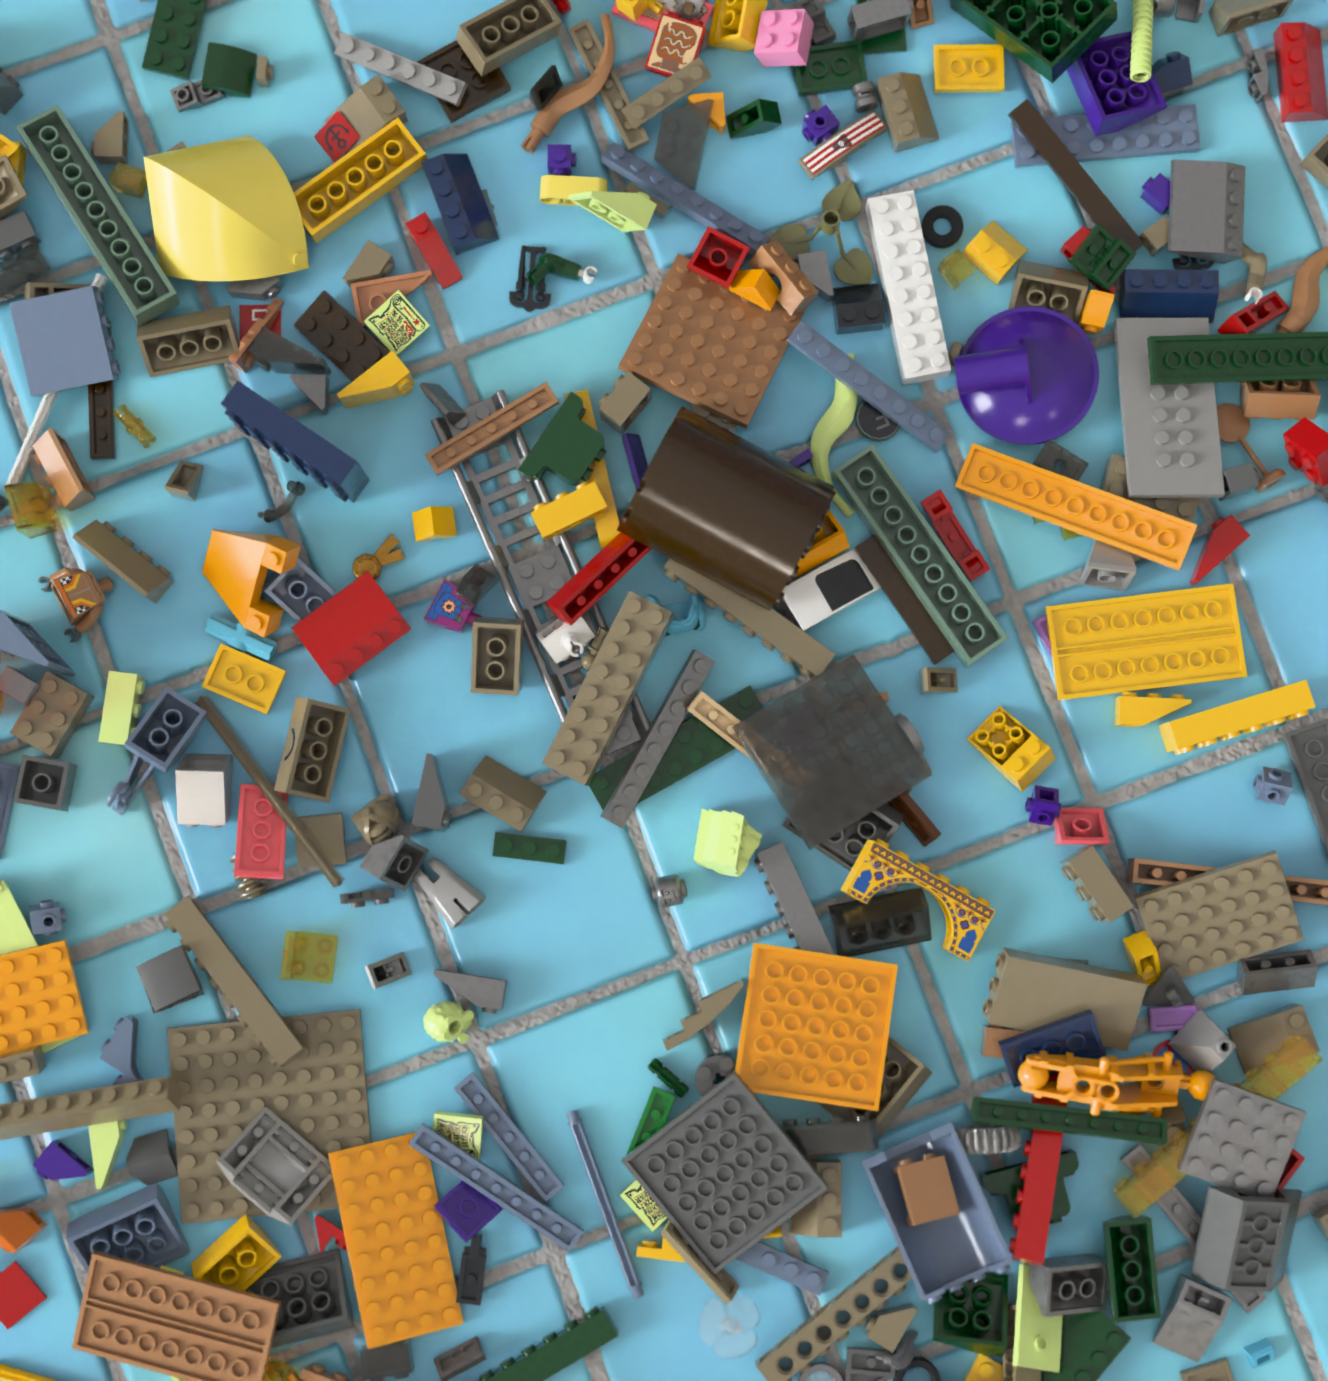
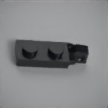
(472, 1272)

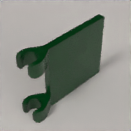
(884, 43)

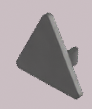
(1168, 990)

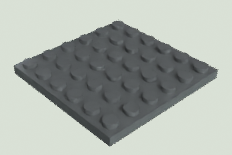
(725, 1172)

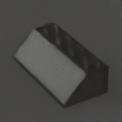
(881, 923)

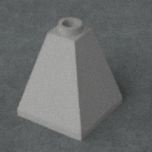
(1107, 568)
(1202, 1043)

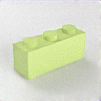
(120, 707)

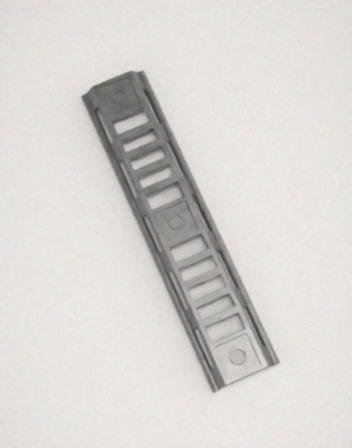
(536, 576)

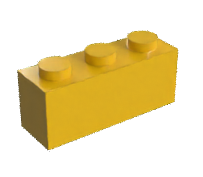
(569, 510)

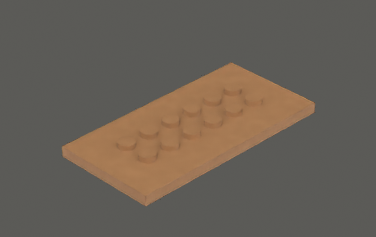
(174, 1322)

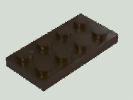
(340, 336)

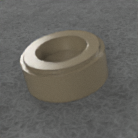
(956, 350)

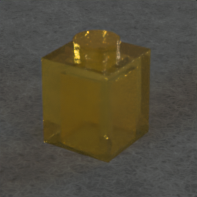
(128, 180)

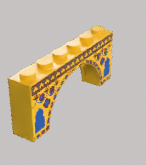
(964, 915)

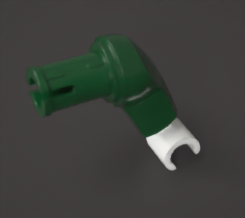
(561, 268)

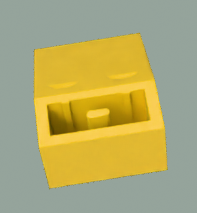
(1011, 748)

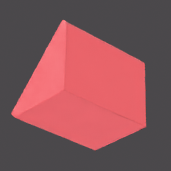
(1081, 827)

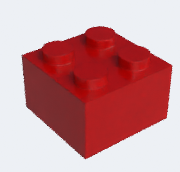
(1308, 450)

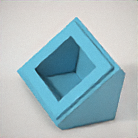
(1260, 1353)

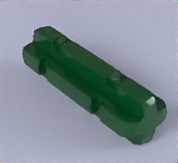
(668, 1077)

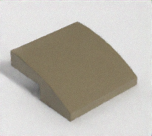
(328, 833)

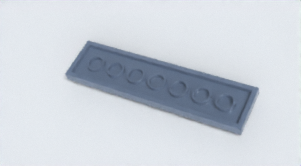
(1163, 133)

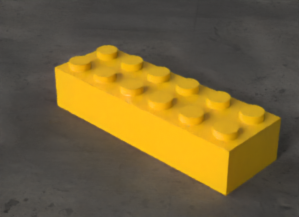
(358, 179)
(1239, 715)

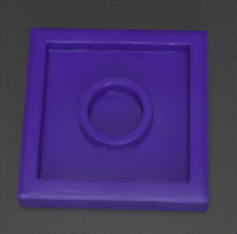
(467, 1210)

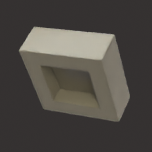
(264, 72)

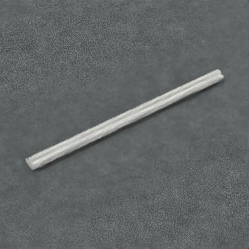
(39, 419)

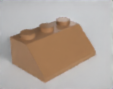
(1279, 399)
(62, 471)

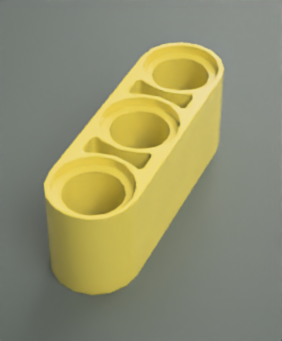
(557, 188)

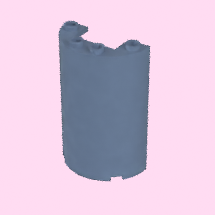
(946, 1249)

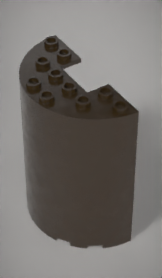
(727, 509)

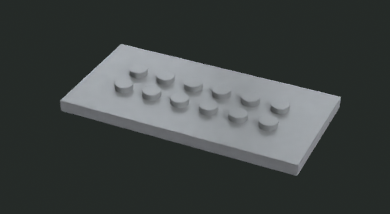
(1166, 428)

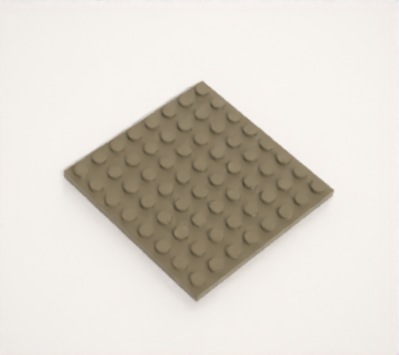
(230, 1082)

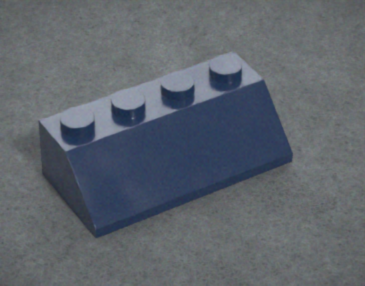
(460, 201)
(1168, 293)

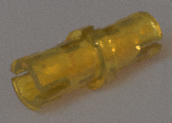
(134, 426)

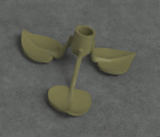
(839, 204)

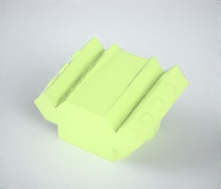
(725, 842)

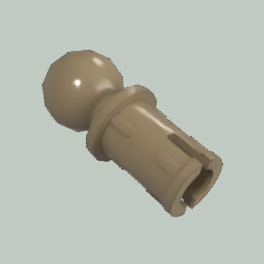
(588, 658)

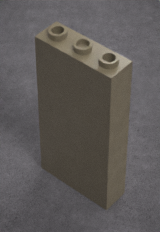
(1044, 989)

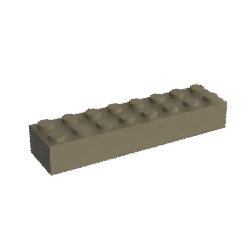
(608, 688)

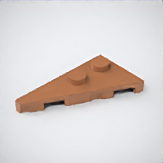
(373, 293)
(243, 359)

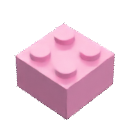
(784, 38)

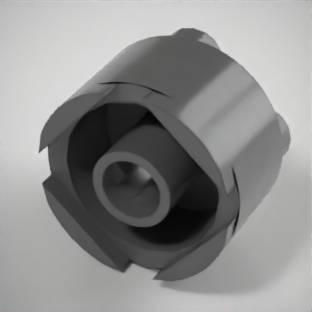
(709, 1067)

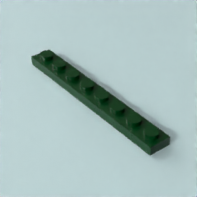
(1069, 1120)

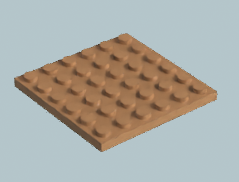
(709, 344)

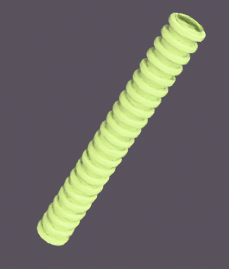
(1141, 40)

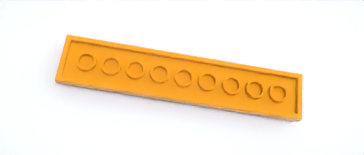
(1076, 506)

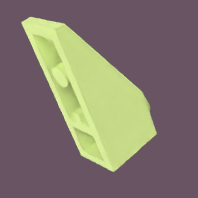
(105, 1146)

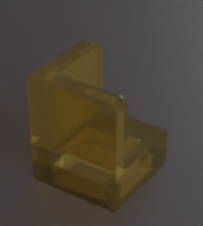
(956, 268)

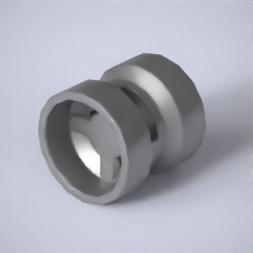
(865, 96)

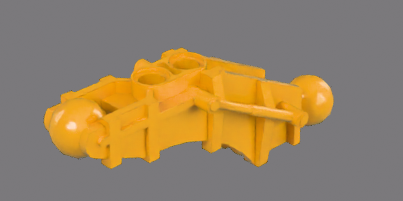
(1154, 1085)

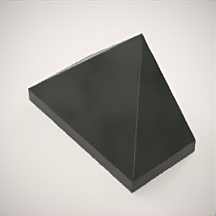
(545, 88)

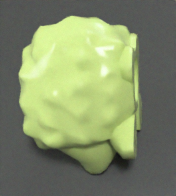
(448, 1022)

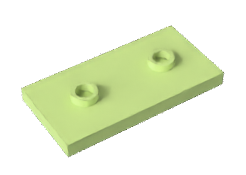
(1036, 1337)

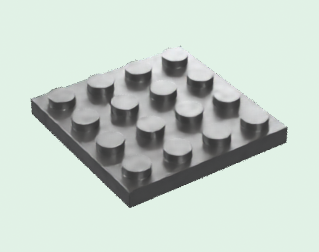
(1241, 1140)

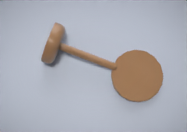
(1233, 429)

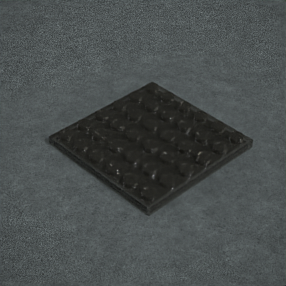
(831, 751)

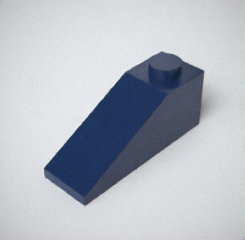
(1172, 72)

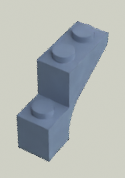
(122, 1050)

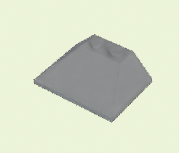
(275, 1167)

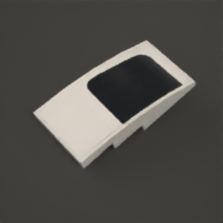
(829, 589)

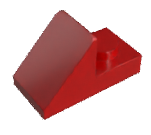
(326, 1231)

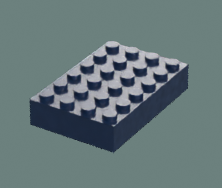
(294, 442)

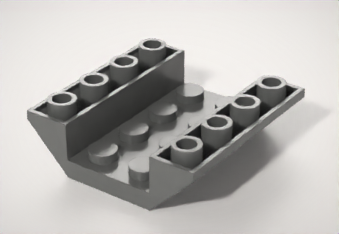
(1245, 1239)

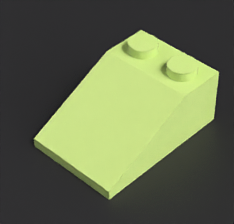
(619, 209)

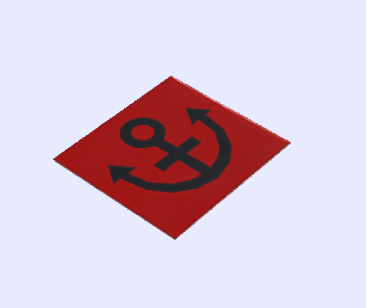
(336, 136)

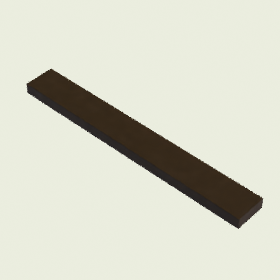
(1072, 174)

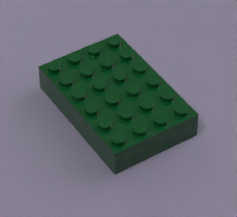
(1041, 32)

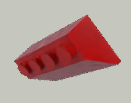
(1300, 72)

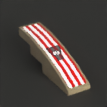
(842, 144)

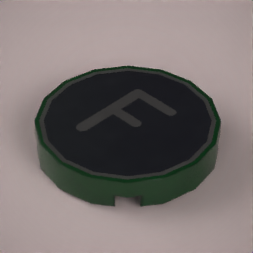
(874, 424)

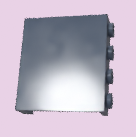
(65, 340)

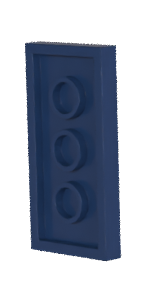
(1072, 1034)

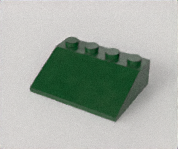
(1087, 1347)

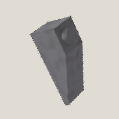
(480, 990)

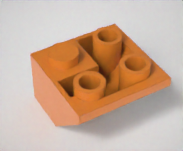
(18, 1228)

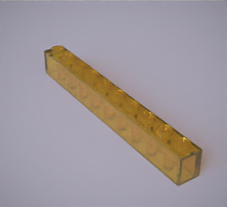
(1160, 1173)

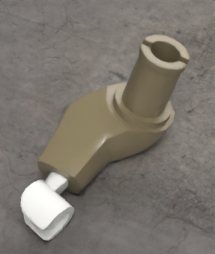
(1256, 273)

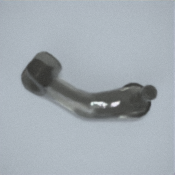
(296, 489)

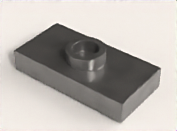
(460, 1359)

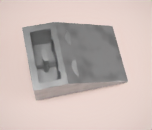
(1191, 1318)

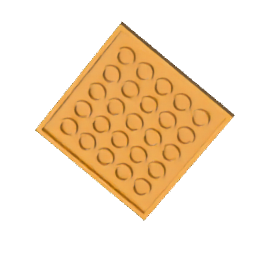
(816, 1026)

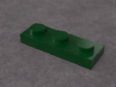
(529, 848)

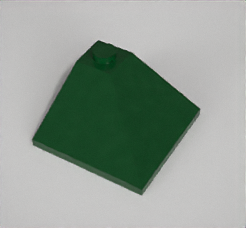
(974, 1316)

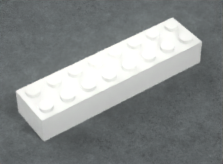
(907, 287)

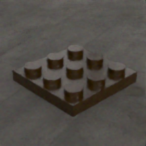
(479, 91)

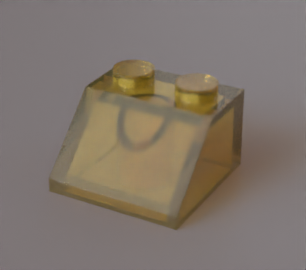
(31, 508)

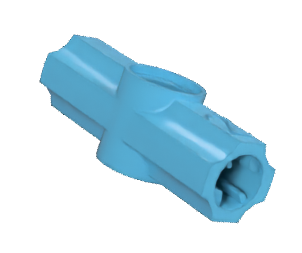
(240, 637)

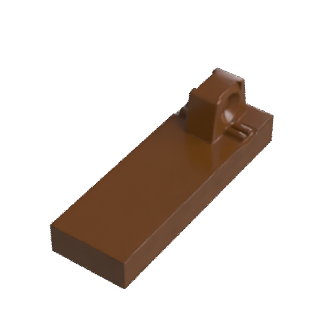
(915, 818)

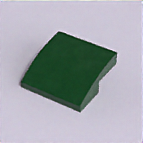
(229, 70)
(1102, 257)

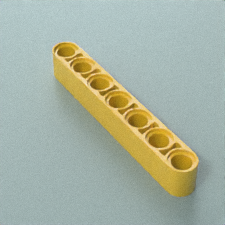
(608, 522)

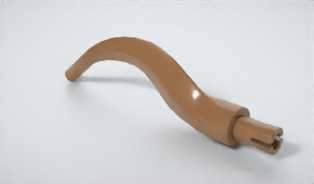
(574, 95)
(1305, 294)

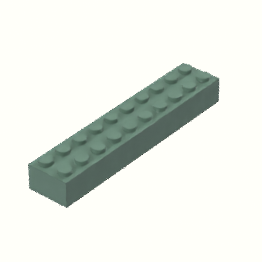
(98, 215)
(919, 555)

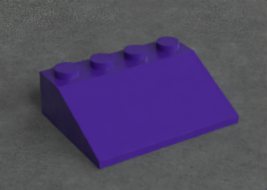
(1107, 90)

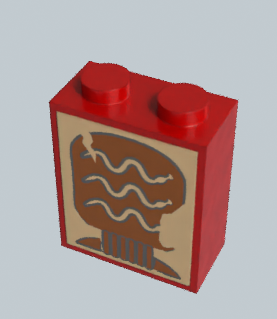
(675, 44)

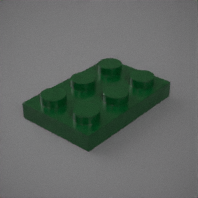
(831, 68)

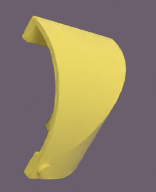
(224, 212)

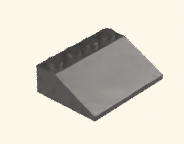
(1206, 210)

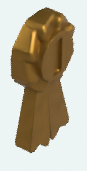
(381, 557)

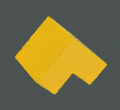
(434, 523)

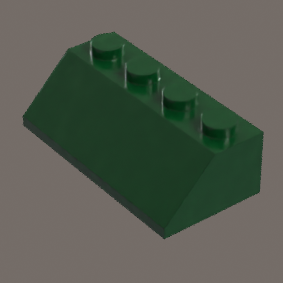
(1131, 1268)

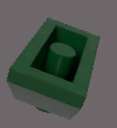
(754, 119)

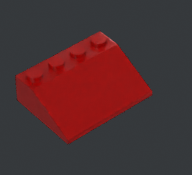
(351, 628)

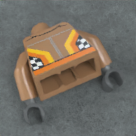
(78, 596)

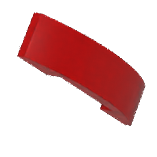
(953, 536)

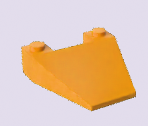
(238, 568)

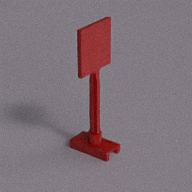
(17, 1294)

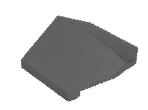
(152, 1158)

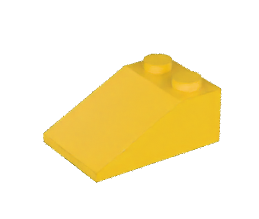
(380, 382)

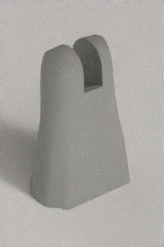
(450, 893)

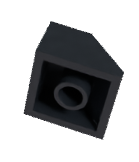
(858, 309)

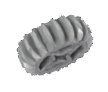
(988, 1138)

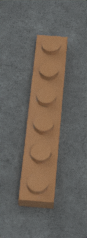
(492, 428)

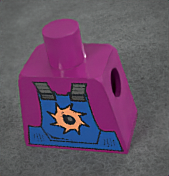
(450, 610)

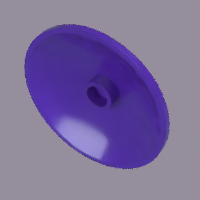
(1027, 375)

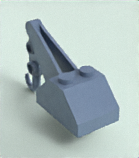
(159, 740)

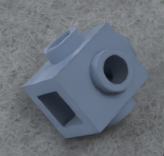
(1273, 785)
(39, 920)

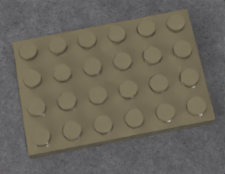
(1220, 915)

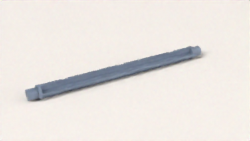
(605, 1205)

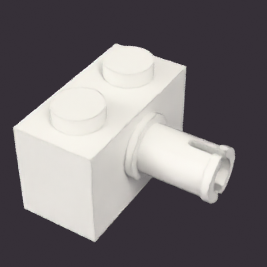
(565, 640)

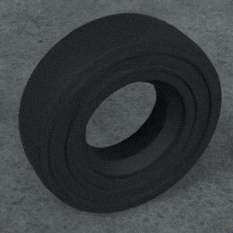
(949, 214)

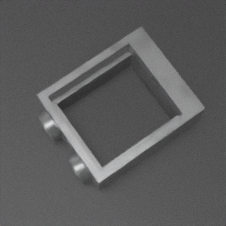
(878, 17)

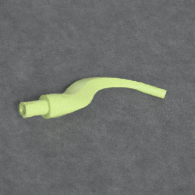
(827, 430)

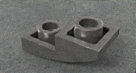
(1258, 83)
(192, 96)

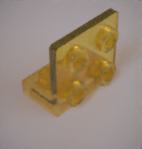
(309, 956)

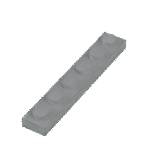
(400, 69)

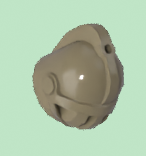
(377, 820)

